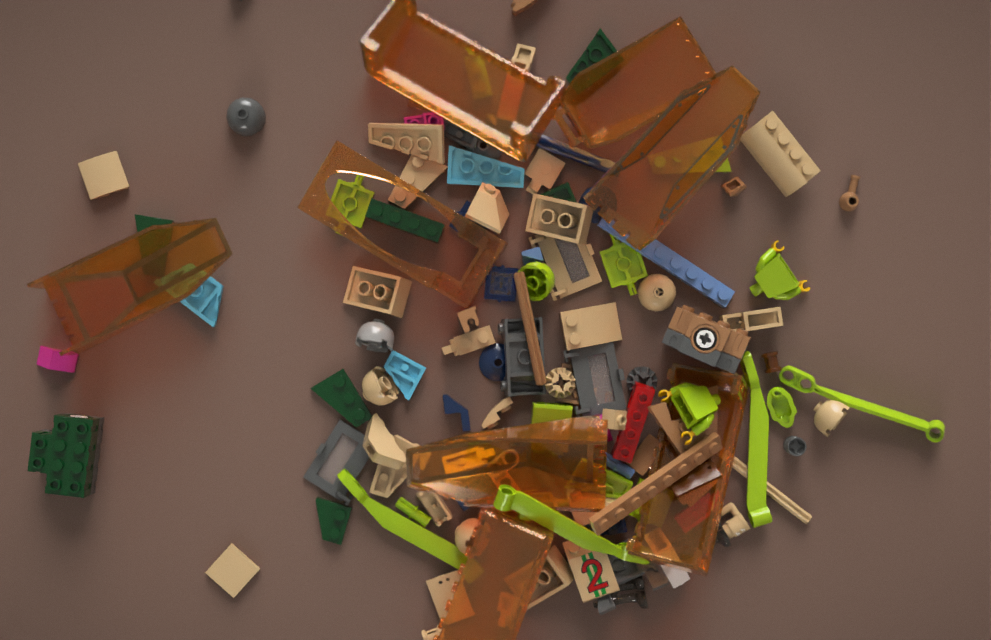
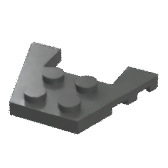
(626, 571)

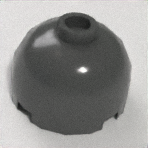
(245, 116)

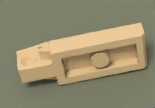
(470, 341)

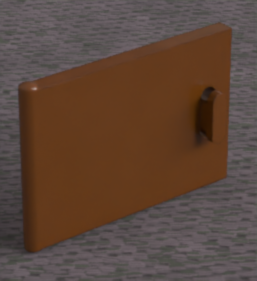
(696, 478)

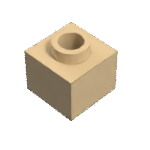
(616, 418)

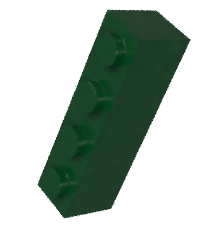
(405, 221)

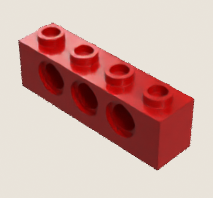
(637, 412)

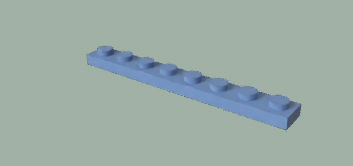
(679, 267)

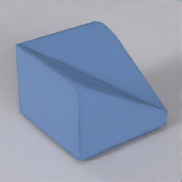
(532, 255)

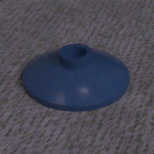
(487, 360)

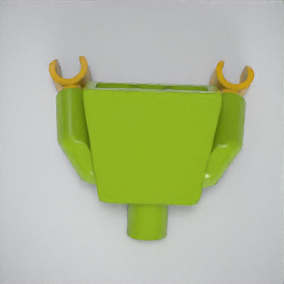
(775, 277)
(694, 406)

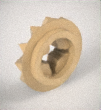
(553, 377)

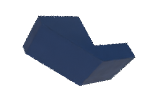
(452, 406)

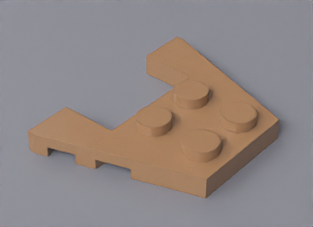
(676, 427)

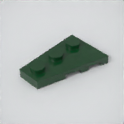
(597, 50)

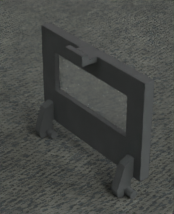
(597, 379)
(340, 451)

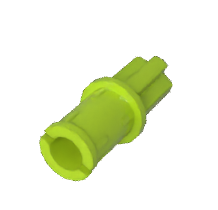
(413, 512)

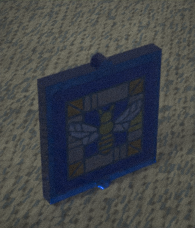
(501, 284)

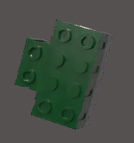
(68, 454)

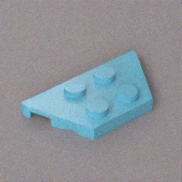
(206, 301)

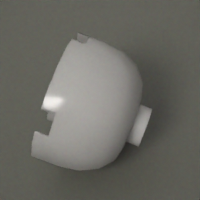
(376, 336)

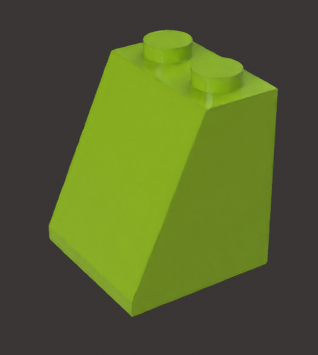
(550, 411)

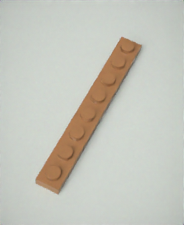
(655, 483)

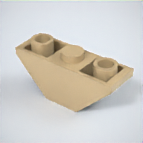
(381, 445)

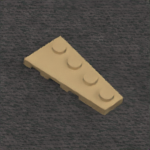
(413, 139)

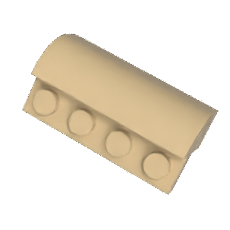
(779, 154)

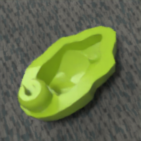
(781, 406)

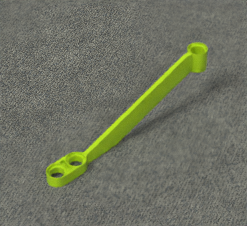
(863, 405)
(757, 447)
(509, 498)
(403, 526)

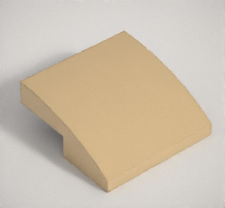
(103, 175)

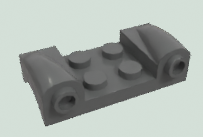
(518, 364)

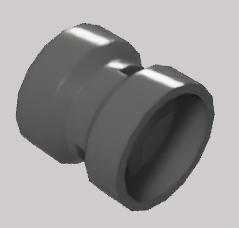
(797, 448)

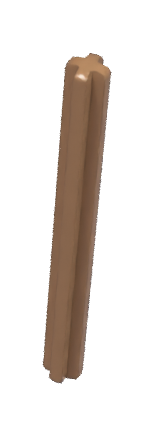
(530, 329)

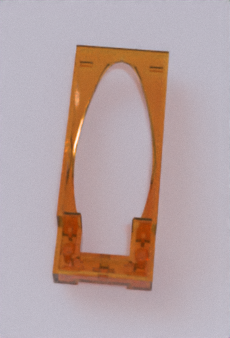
(319, 206)

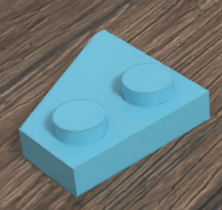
(404, 372)

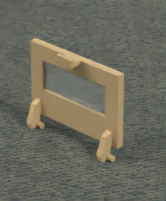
(570, 263)

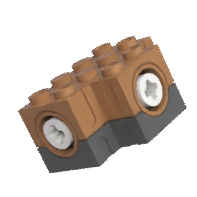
(706, 339)

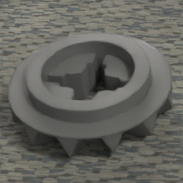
(643, 372)

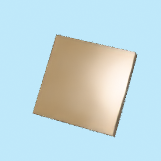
(232, 570)

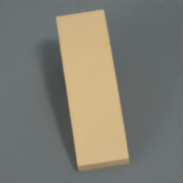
(754, 319)

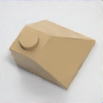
(488, 208)

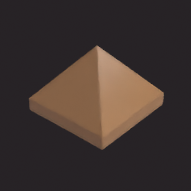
(734, 187)

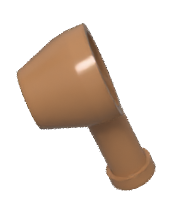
(844, 199)

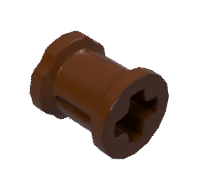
(771, 362)

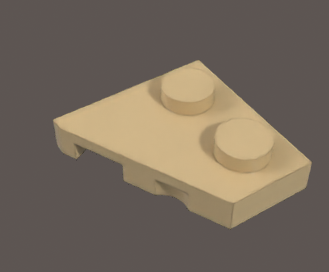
(387, 480)

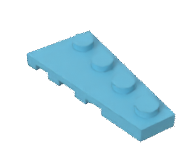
(473, 169)

